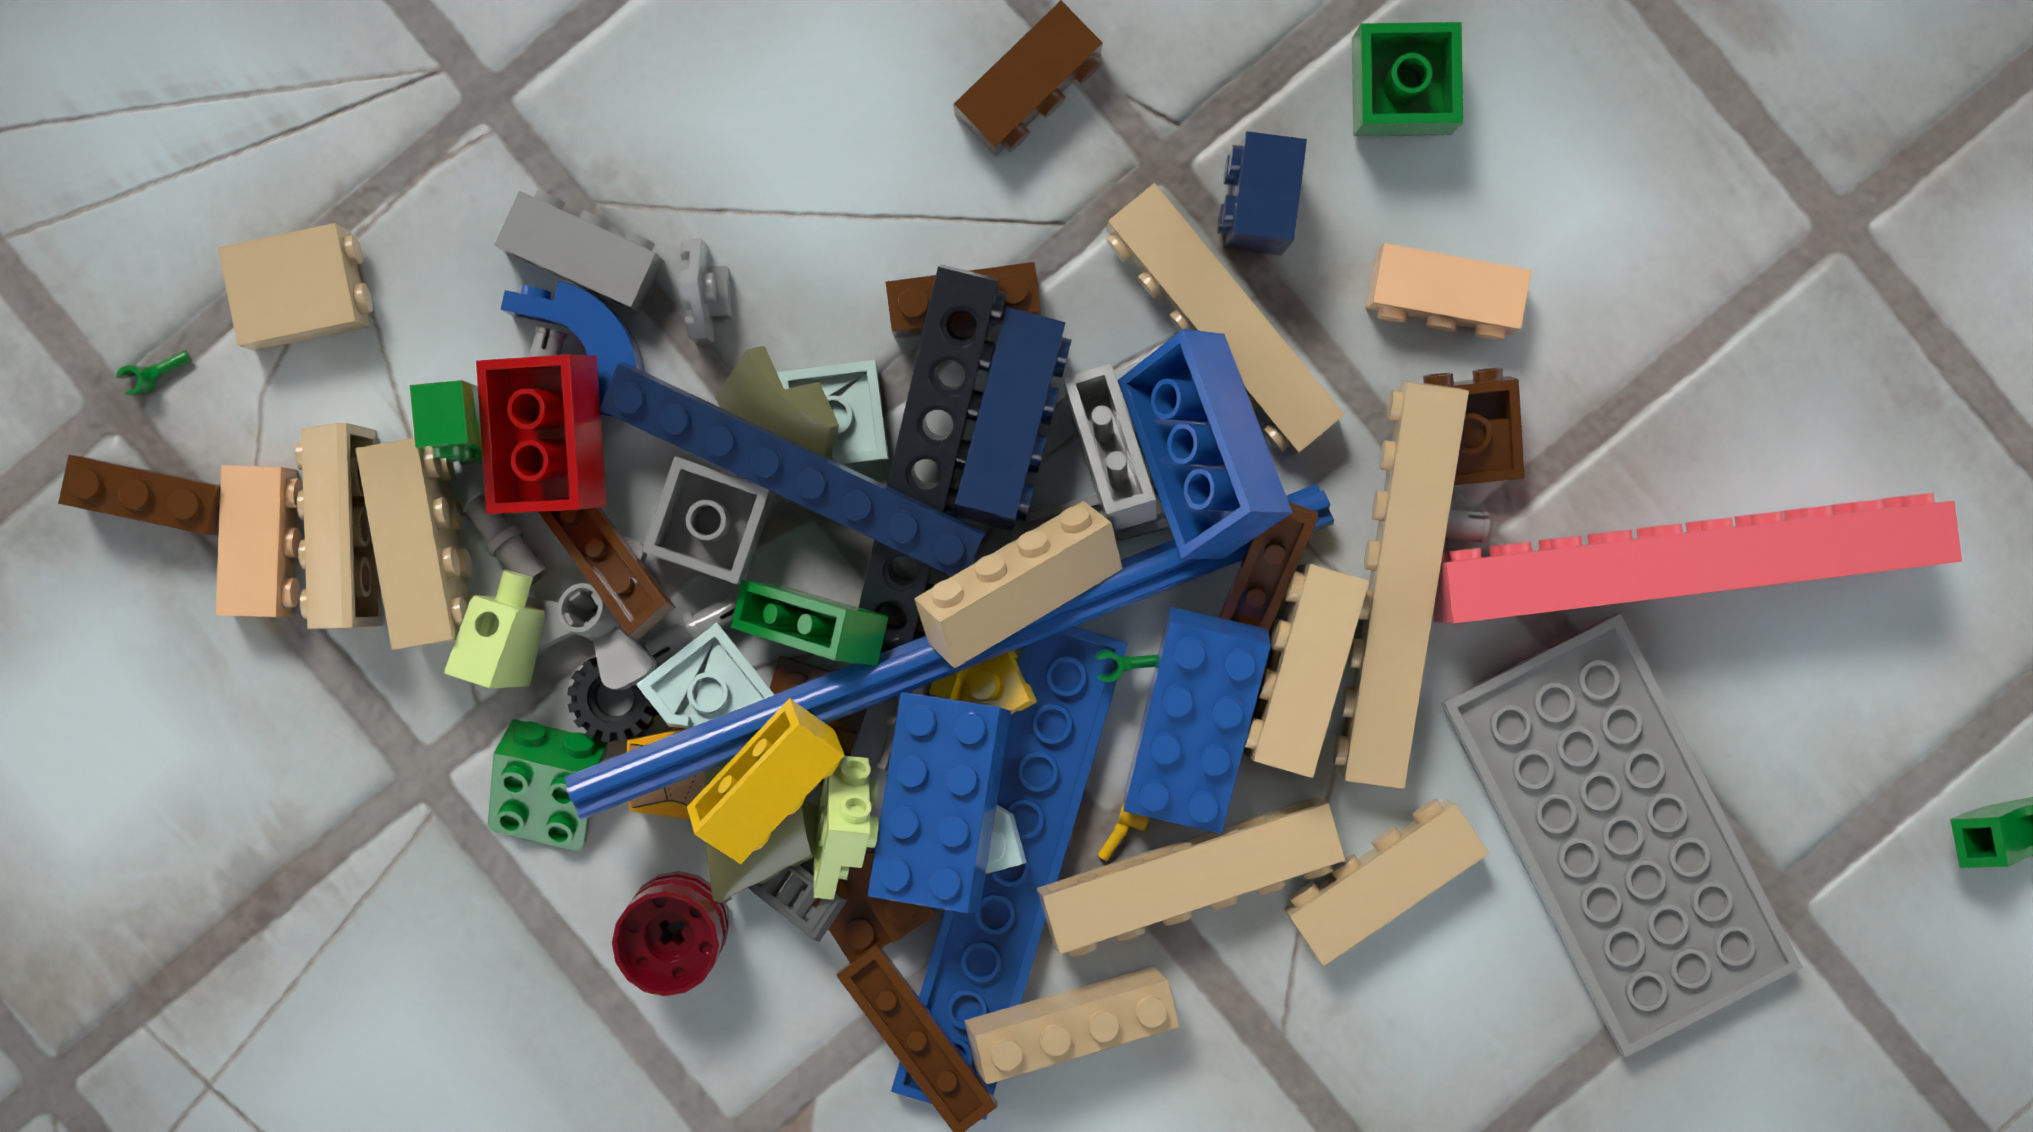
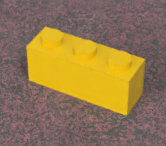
(765, 782)

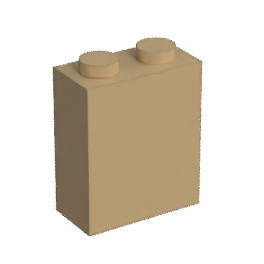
(295, 286)

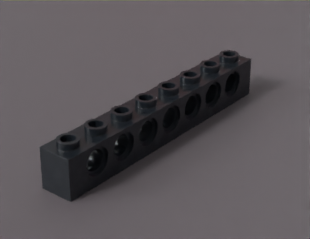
(952, 291)

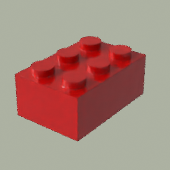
(541, 433)

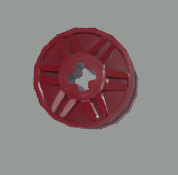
(665, 960)

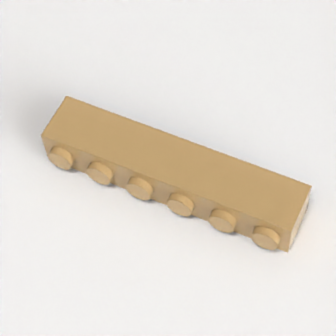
(1210, 300)
(1190, 876)

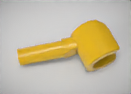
(1124, 822)

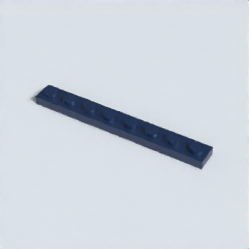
(792, 470)

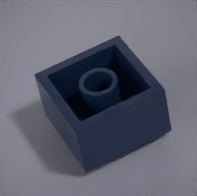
(1264, 193)

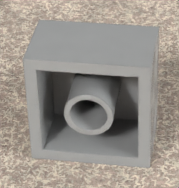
(708, 521)

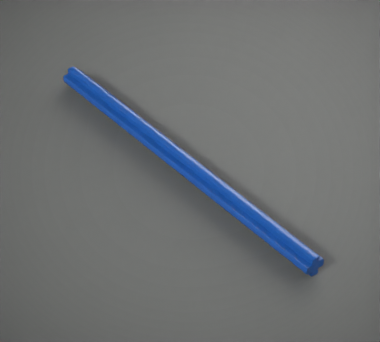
(897, 672)

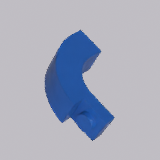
(587, 317)

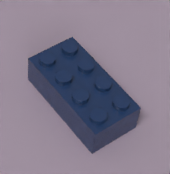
(1009, 420)

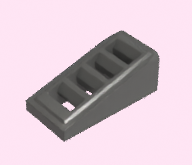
(783, 902)

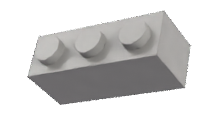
(580, 249)
(1110, 447)

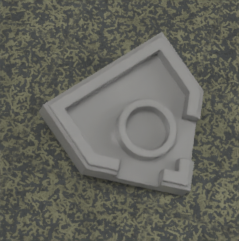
(703, 291)

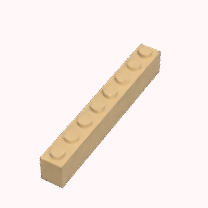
(1401, 583)

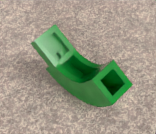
(1994, 834)

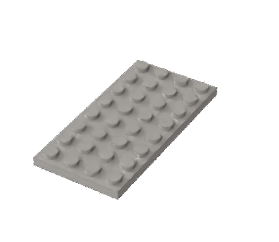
(1621, 835)

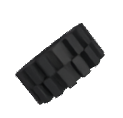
(594, 719)

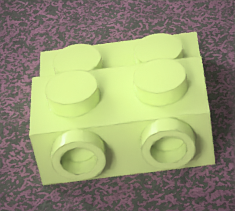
(844, 823)

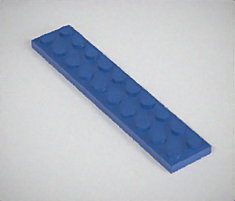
(987, 955)

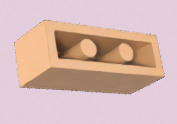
(1448, 291)
(257, 541)

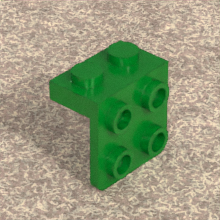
(530, 785)

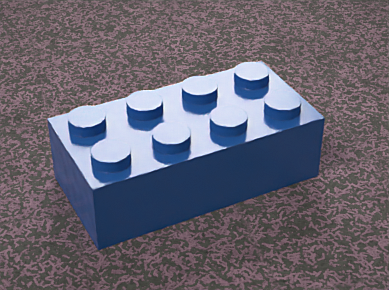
(1203, 445)
(1196, 720)
(939, 803)

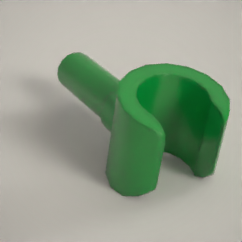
(148, 376)
(1124, 663)

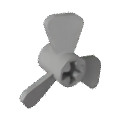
(618, 656)

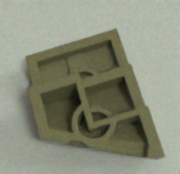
(793, 413)
(787, 846)

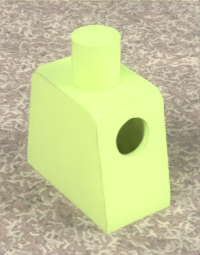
(499, 637)

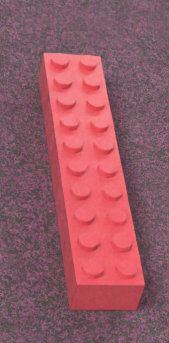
(1703, 559)

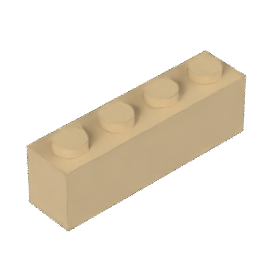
(1019, 583)
(1385, 880)
(1071, 1024)

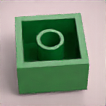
(1407, 79)

